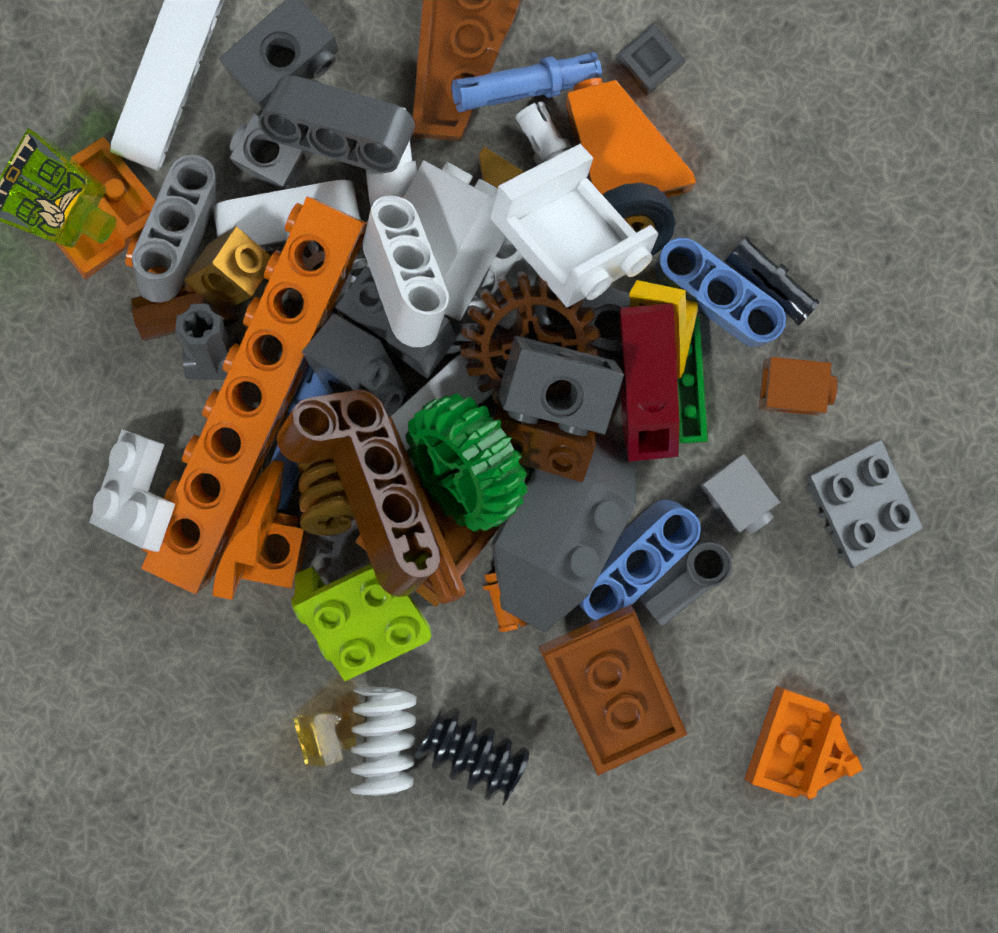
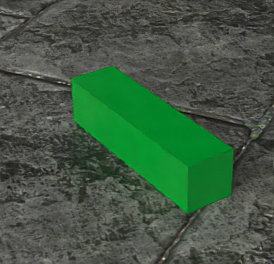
(692, 394)

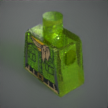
(52, 194)

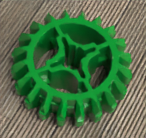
(466, 462)

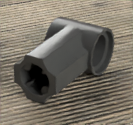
(203, 342)
(683, 585)

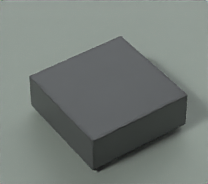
(650, 59)

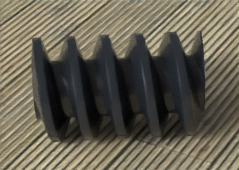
(474, 754)

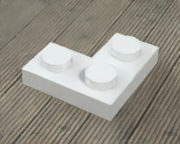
(124, 501)

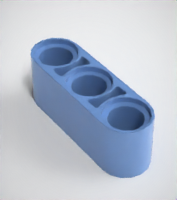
(744, 295)
(660, 555)

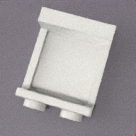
(570, 228)

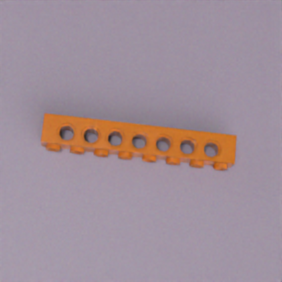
(341, 236)

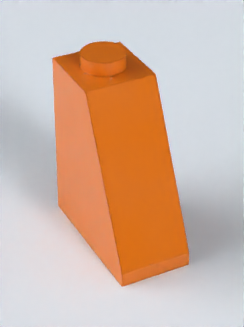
(623, 141)

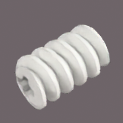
(384, 741)

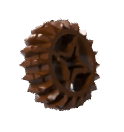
(522, 299)

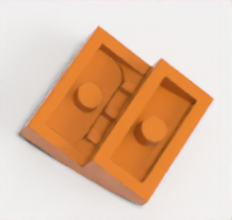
(123, 199)
(250, 530)

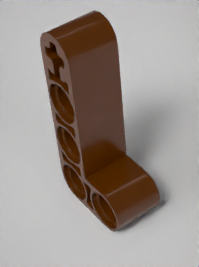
(399, 551)

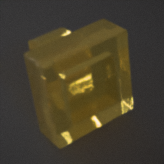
(319, 738)

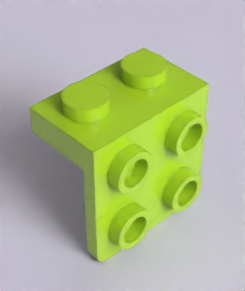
(357, 620)

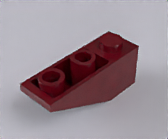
(649, 382)

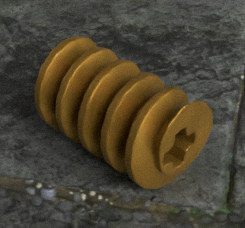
(323, 499)

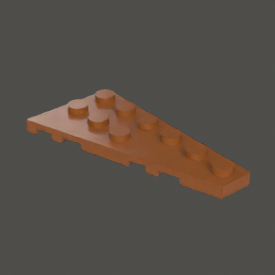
(455, 43)

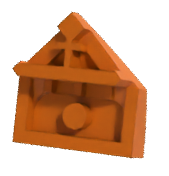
(800, 747)

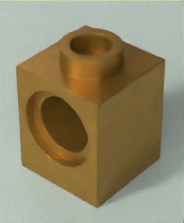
(228, 270)

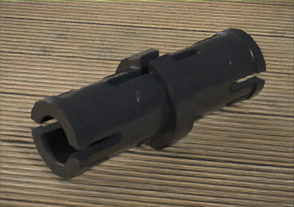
(772, 280)

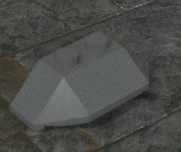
(563, 536)

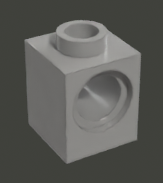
(281, 172)
(740, 495)

